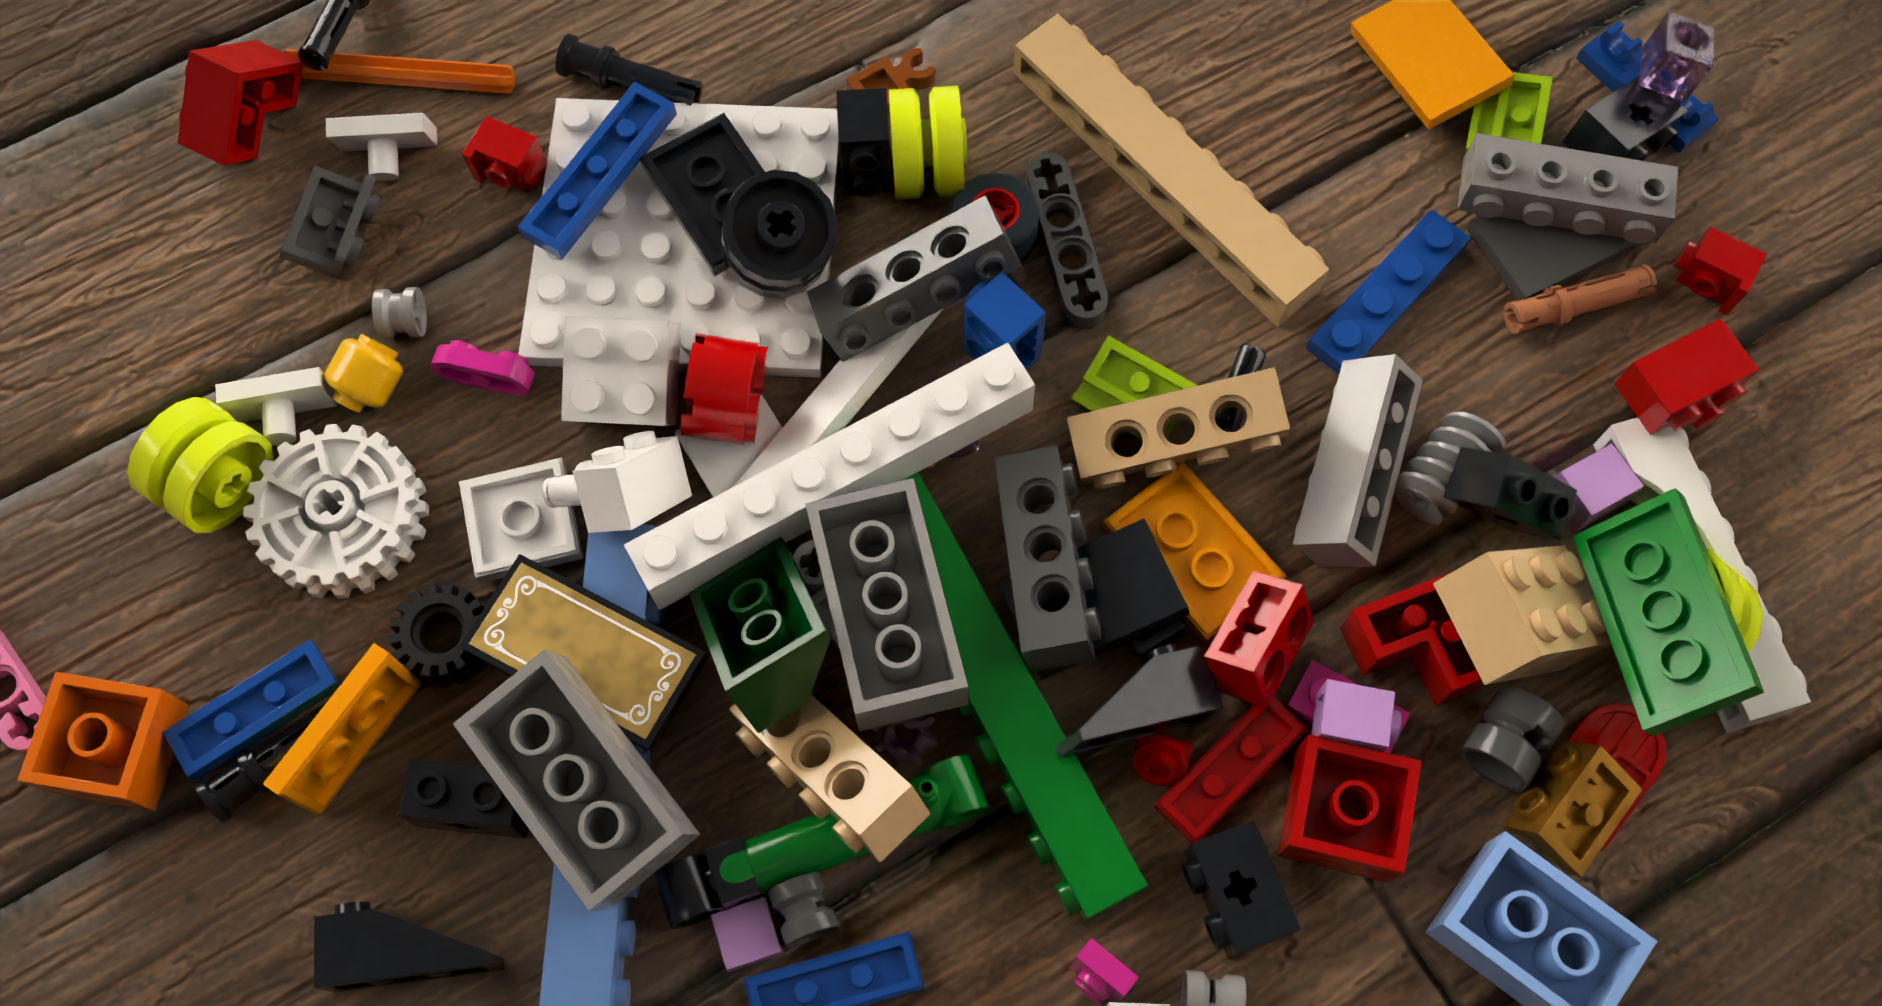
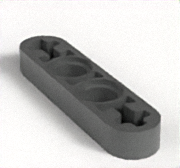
(1067, 239)

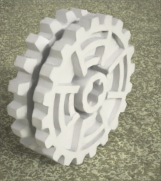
(309, 484)

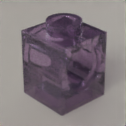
(1677, 56)

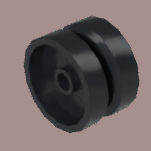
(785, 205)

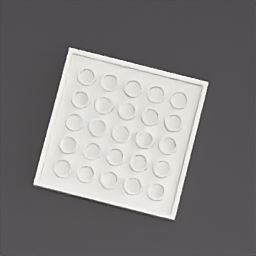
(644, 265)

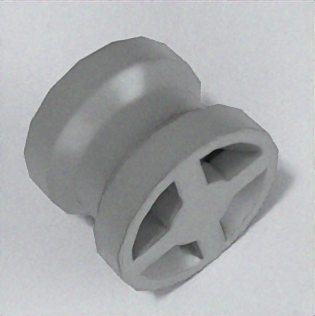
(399, 313)

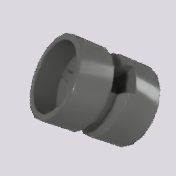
(1513, 735)

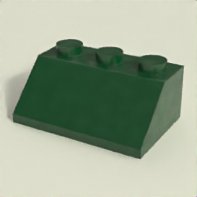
(763, 634)

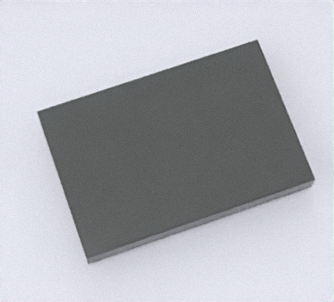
(1542, 256)

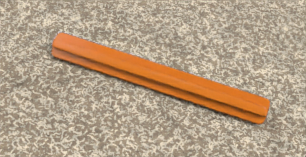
(414, 72)

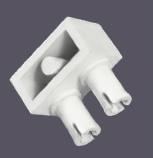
(624, 483)

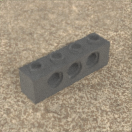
(912, 279)
(1044, 636)

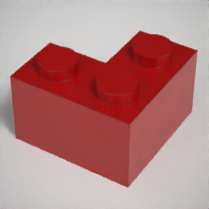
(229, 94)
(1688, 379)
(1417, 628)

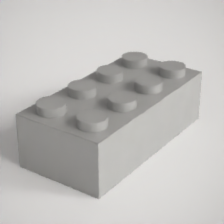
(887, 604)
(576, 780)

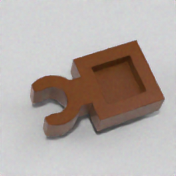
(902, 76)

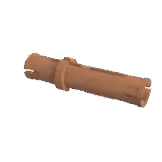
(1560, 304)

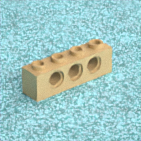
(1253, 393)
(838, 777)

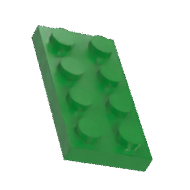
(1666, 614)

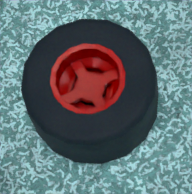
(1013, 204)

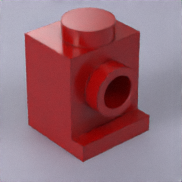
(505, 156)
(1719, 268)

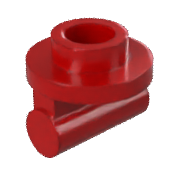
(1161, 759)

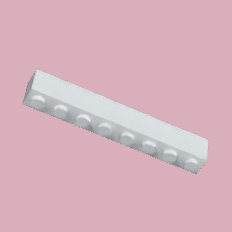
(859, 457)

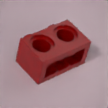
(1259, 638)

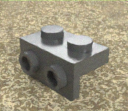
(327, 222)

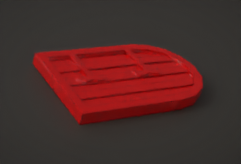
(1622, 737)

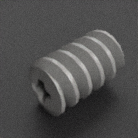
(1427, 475)

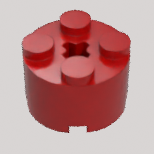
(723, 389)

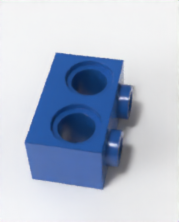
(1002, 315)

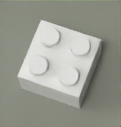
(620, 371)

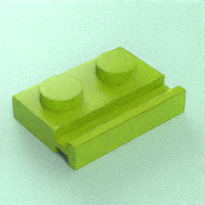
(1515, 111)
(1125, 376)

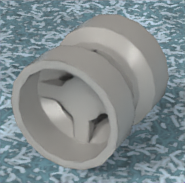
(1205, 991)

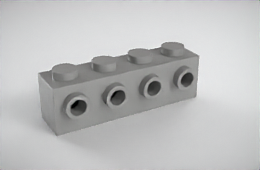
(1568, 189)
(1358, 462)

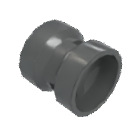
(801, 905)

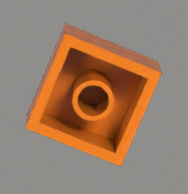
(102, 741)

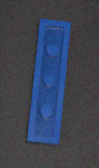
(597, 170)
(1388, 291)

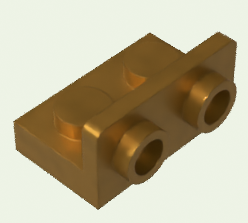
(1574, 805)

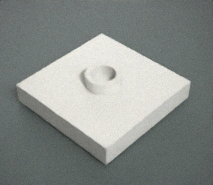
(511, 518)

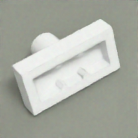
(382, 138)
(276, 400)

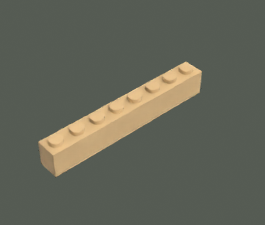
(1170, 170)

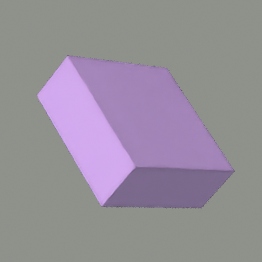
(746, 934)

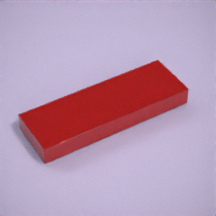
(1229, 769)

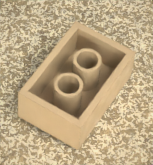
(1523, 612)

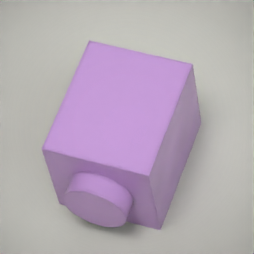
(1602, 486)
(1356, 715)

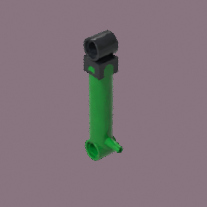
(747, 869)

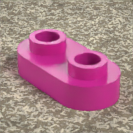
(468, 366)

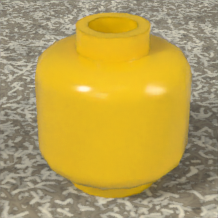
(363, 373)

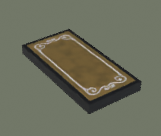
(624, 660)

